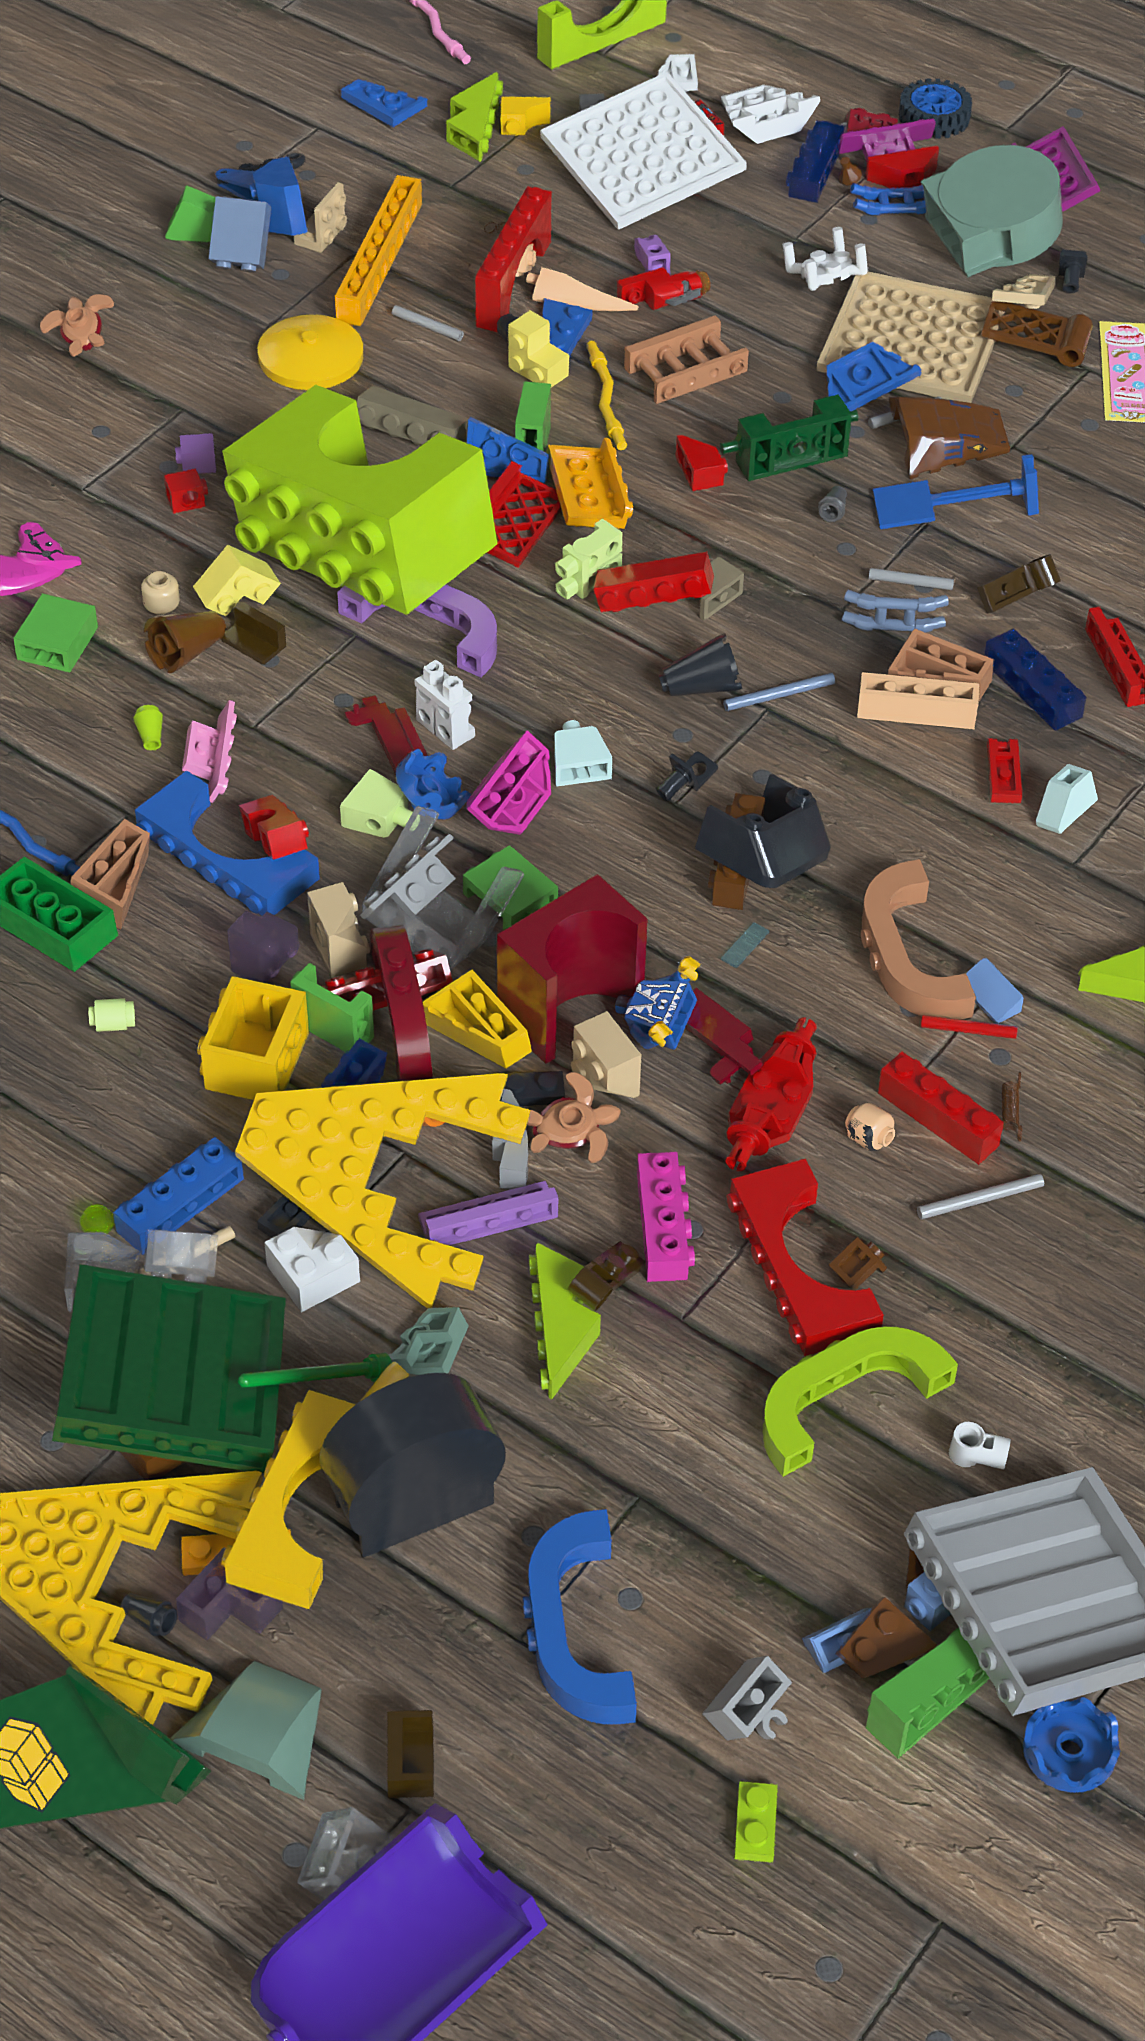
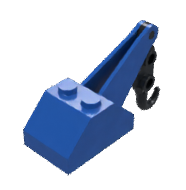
(274, 184)

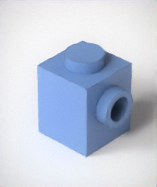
(925, 1602)

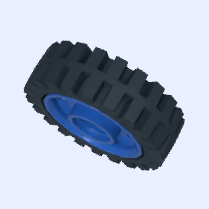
(938, 101)

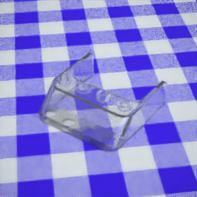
(445, 921)

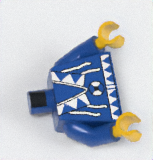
(661, 1007)

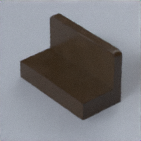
(255, 634)

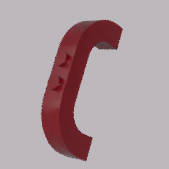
(394, 958)

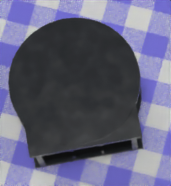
(412, 1459)

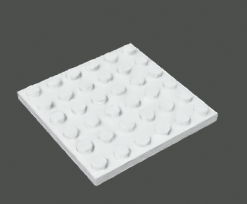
(643, 150)

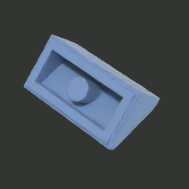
(994, 992)
(826, 1641)

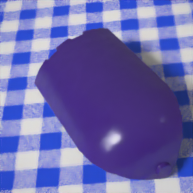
(396, 1942)

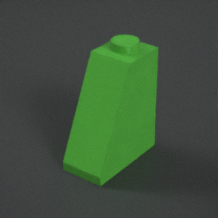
(192, 217)

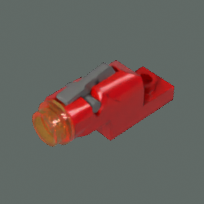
(661, 289)

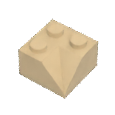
(337, 929)
(606, 1056)

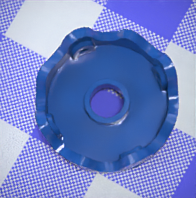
(429, 785)
(1076, 1722)

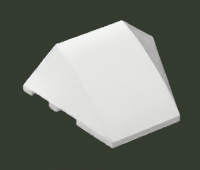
(768, 111)

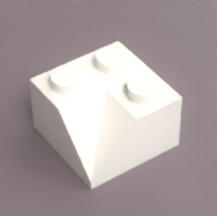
(311, 1265)

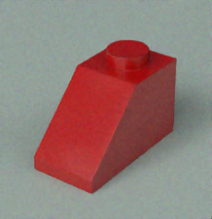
(700, 463)

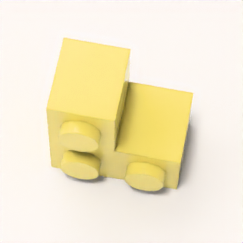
(532, 353)
(235, 576)

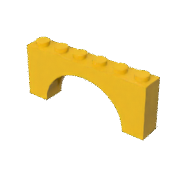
(265, 1553)

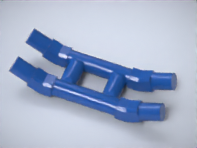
(883, 195)

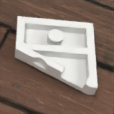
(682, 70)

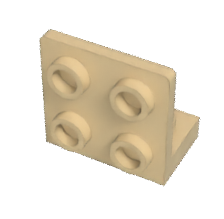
(325, 222)

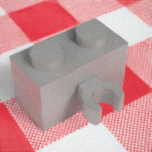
(748, 1700)

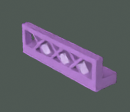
(490, 1214)

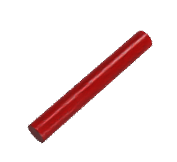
(971, 1027)

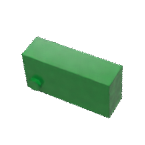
(53, 915)

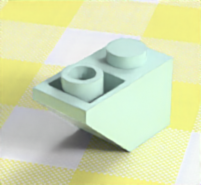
(1066, 798)

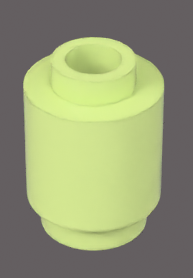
(112, 1014)

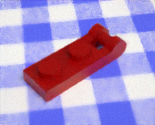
(1004, 771)

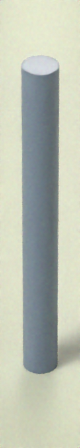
(779, 691)

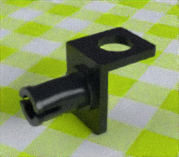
(1072, 267)
(683, 774)

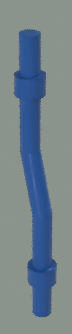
(61, 863)

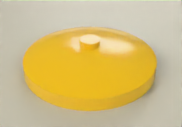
(310, 352)

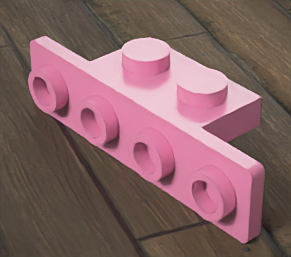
(208, 750)

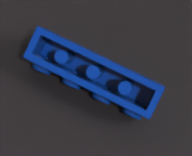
(179, 1193)

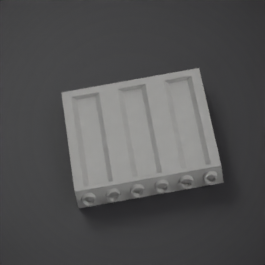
(1041, 1586)

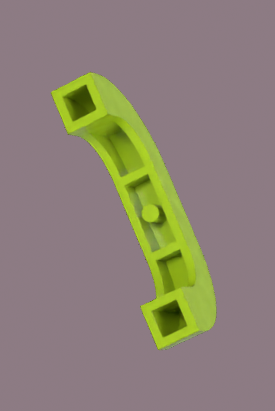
(839, 1364)

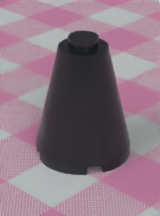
(703, 670)

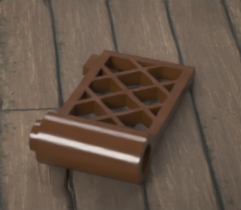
(1069, 344)

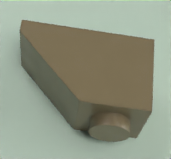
(725, 588)

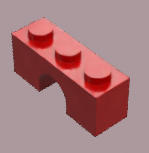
(275, 826)

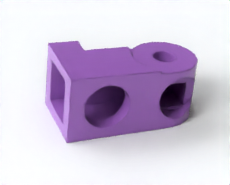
(652, 253)

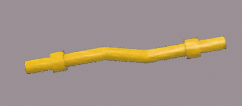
(613, 426)

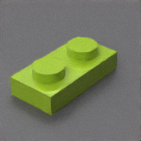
(756, 1821)

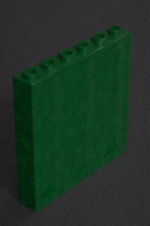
(160, 1367)

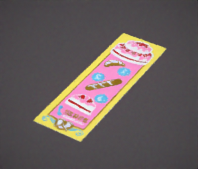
(1123, 370)

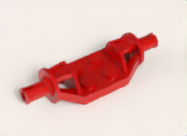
(773, 1096)

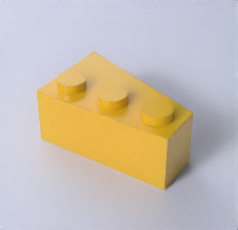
(477, 1020)

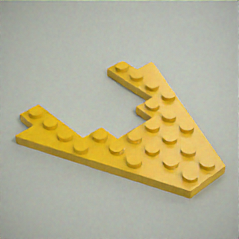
(324, 1144)
(58, 1554)

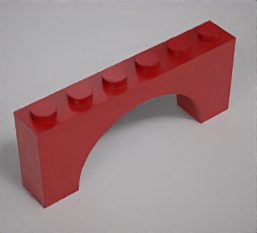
(495, 279)
(813, 1310)

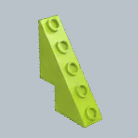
(473, 115)
(1116, 977)
(565, 1323)

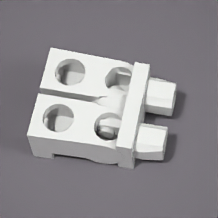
(446, 705)

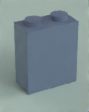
(239, 233)

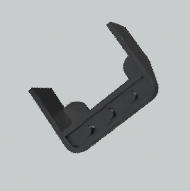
(772, 846)

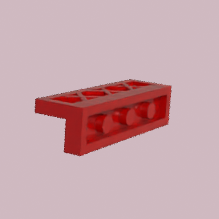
(1112, 654)

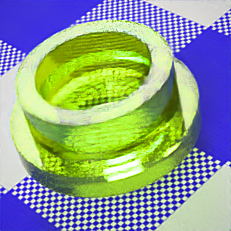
(97, 1219)

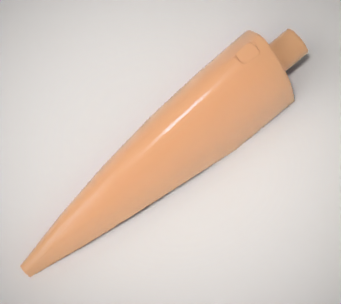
(565, 289)

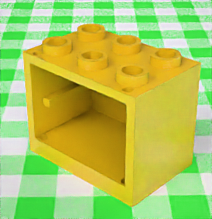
(253, 1038)

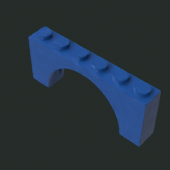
(258, 883)

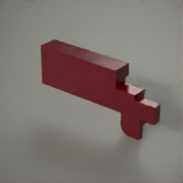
(392, 729)
(724, 1035)

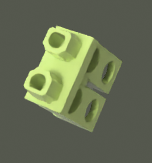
(586, 557)

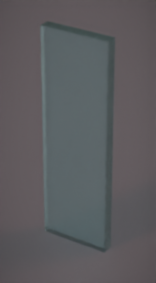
(745, 945)

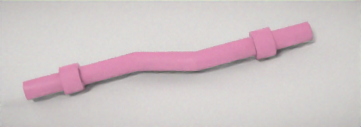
(453, 47)

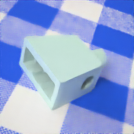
(580, 755)

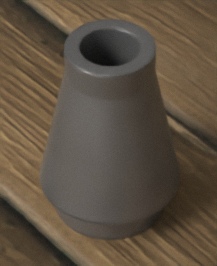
(833, 504)

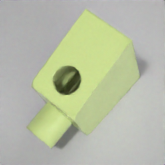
(375, 806)

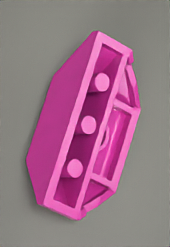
(513, 787)

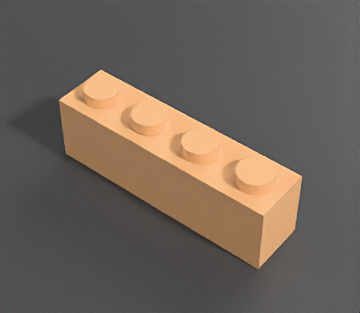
(918, 700)

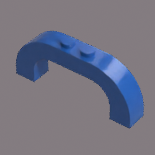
(584, 1693)

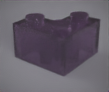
(261, 945)
(211, 1601)

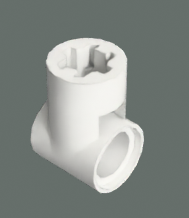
(984, 1447)

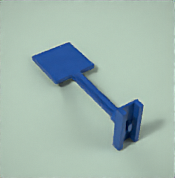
(914, 504)

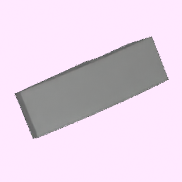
(512, 1155)

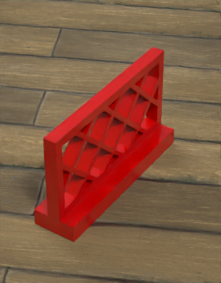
(502, 493)

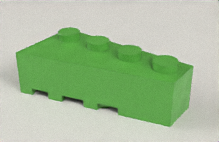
(924, 1694)

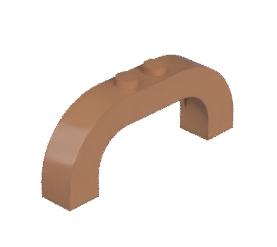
(905, 984)

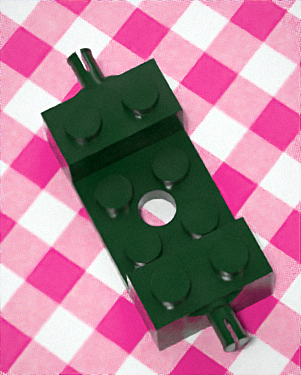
(769, 449)

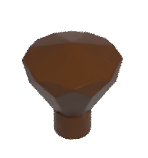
(849, 172)

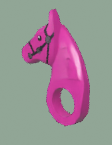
(35, 562)

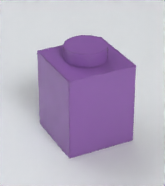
(197, 453)

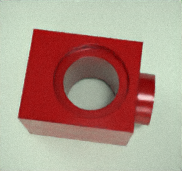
(185, 490)

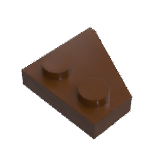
(883, 1641)

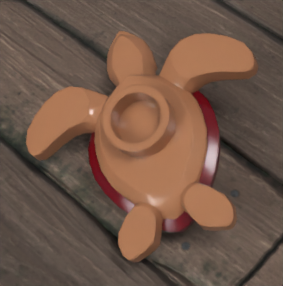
(80, 324)
(573, 1121)

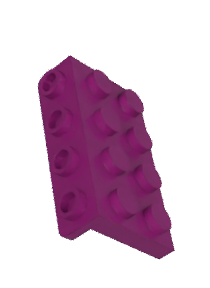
(1075, 177)

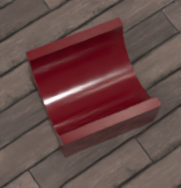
(567, 950)

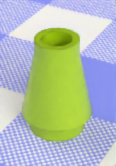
(149, 725)

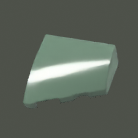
(431, 1342)

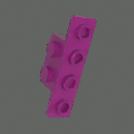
(886, 139)

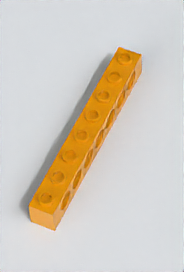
(378, 250)

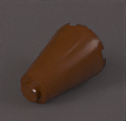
(181, 637)

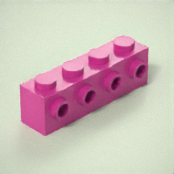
(663, 1218)

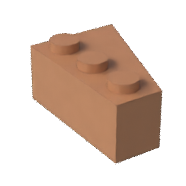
(941, 660)
(115, 869)

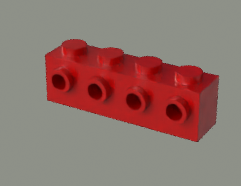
(654, 582)
(431, 971)
(940, 1107)

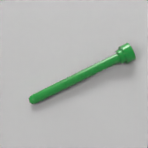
(370, 1368)

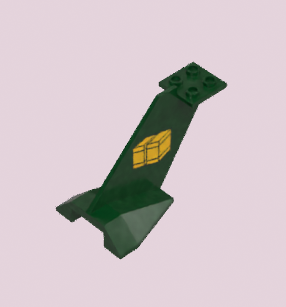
(82, 1753)

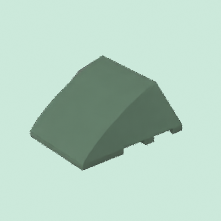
(261, 1725)

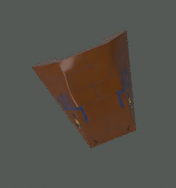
(947, 432)

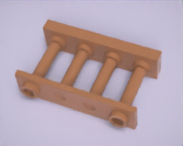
(681, 342)

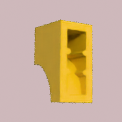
(523, 113)

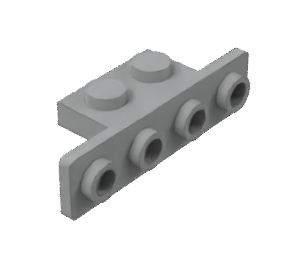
(419, 885)

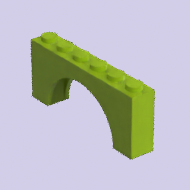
(563, 41)

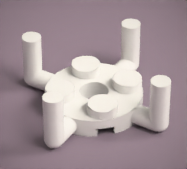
(824, 267)

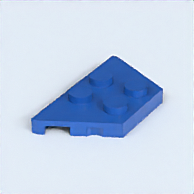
(868, 375)

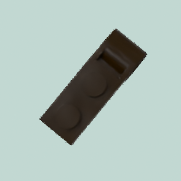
(1019, 583)
(606, 1274)

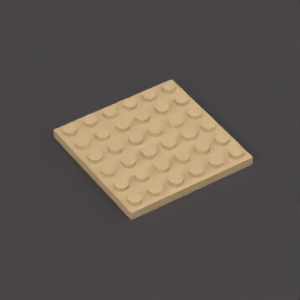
(923, 326)

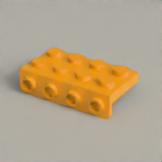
(590, 485)

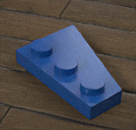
(384, 105)

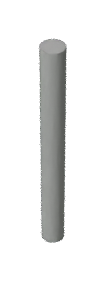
(980, 1196)

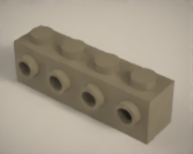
(408, 417)

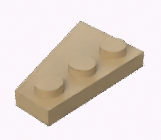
(1028, 290)

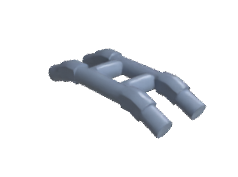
(881, 604)

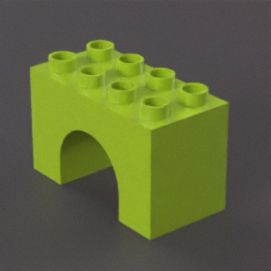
(377, 529)

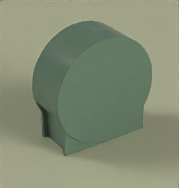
(995, 207)

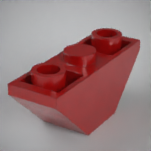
(902, 168)

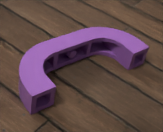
(450, 606)

